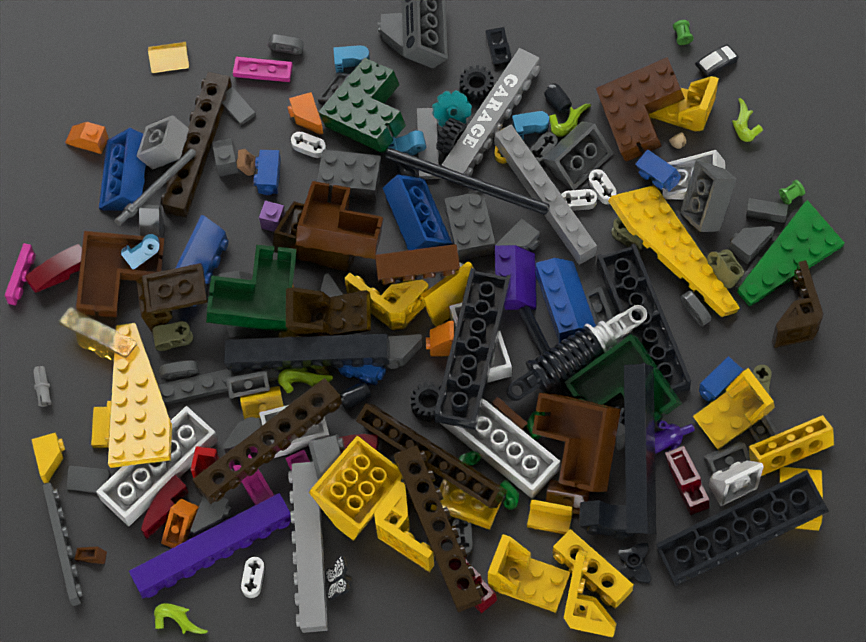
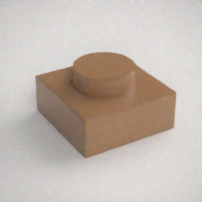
(246, 162)

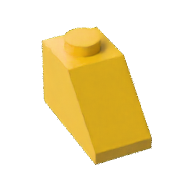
(48, 454)

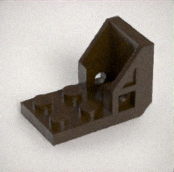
(169, 291)
(317, 314)
(795, 324)

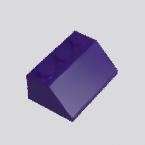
(521, 267)

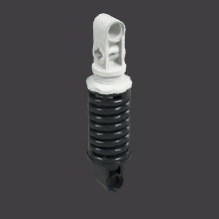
(574, 353)

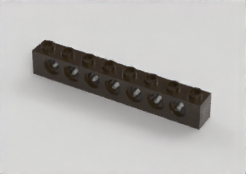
(213, 84)
(321, 392)
(438, 459)
(406, 461)

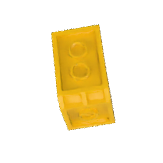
(694, 109)
(393, 313)
(735, 410)
(393, 528)
(525, 578)
(594, 617)

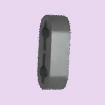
(285, 44)
(539, 146)
(695, 308)
(179, 370)
(467, 536)

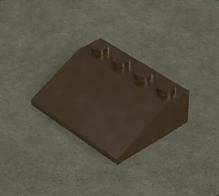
(285, 237)

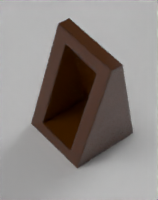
(91, 555)

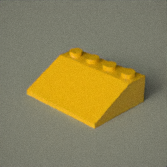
(355, 486)

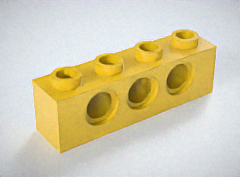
(792, 444)
(614, 595)

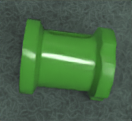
(683, 32)
(791, 192)

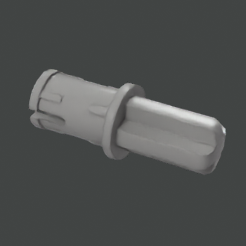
(41, 386)

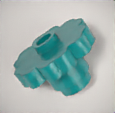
(451, 106)

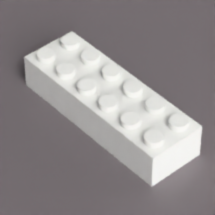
(509, 450)
(136, 486)

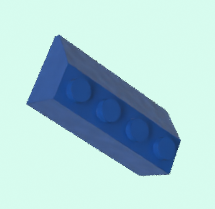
(122, 171)
(416, 213)
(205, 247)
(563, 296)

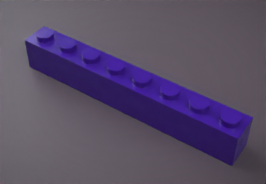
(210, 546)

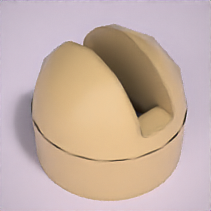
(678, 140)

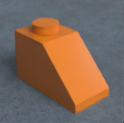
(305, 112)
(88, 137)
(441, 339)
(179, 523)

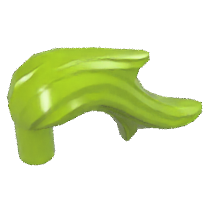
(741, 124)
(564, 129)
(290, 376)
(178, 614)

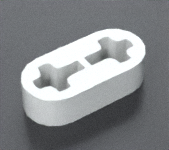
(308, 144)
(605, 184)
(578, 199)
(247, 577)

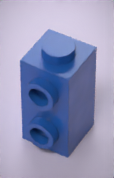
(658, 171)
(268, 172)
(366, 374)
(717, 381)

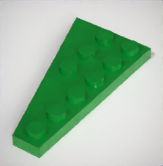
(804, 238)

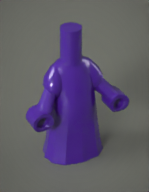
(670, 436)

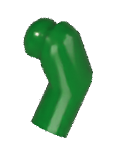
(530, 422)
(470, 458)
(512, 495)

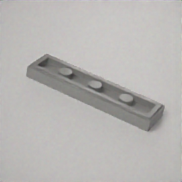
(428, 125)

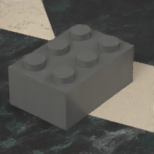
(351, 170)
(470, 225)

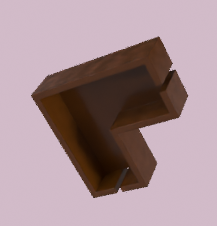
(632, 99)
(334, 227)
(418, 262)
(104, 268)
(588, 437)

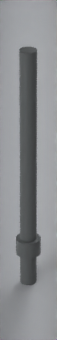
(131, 209)

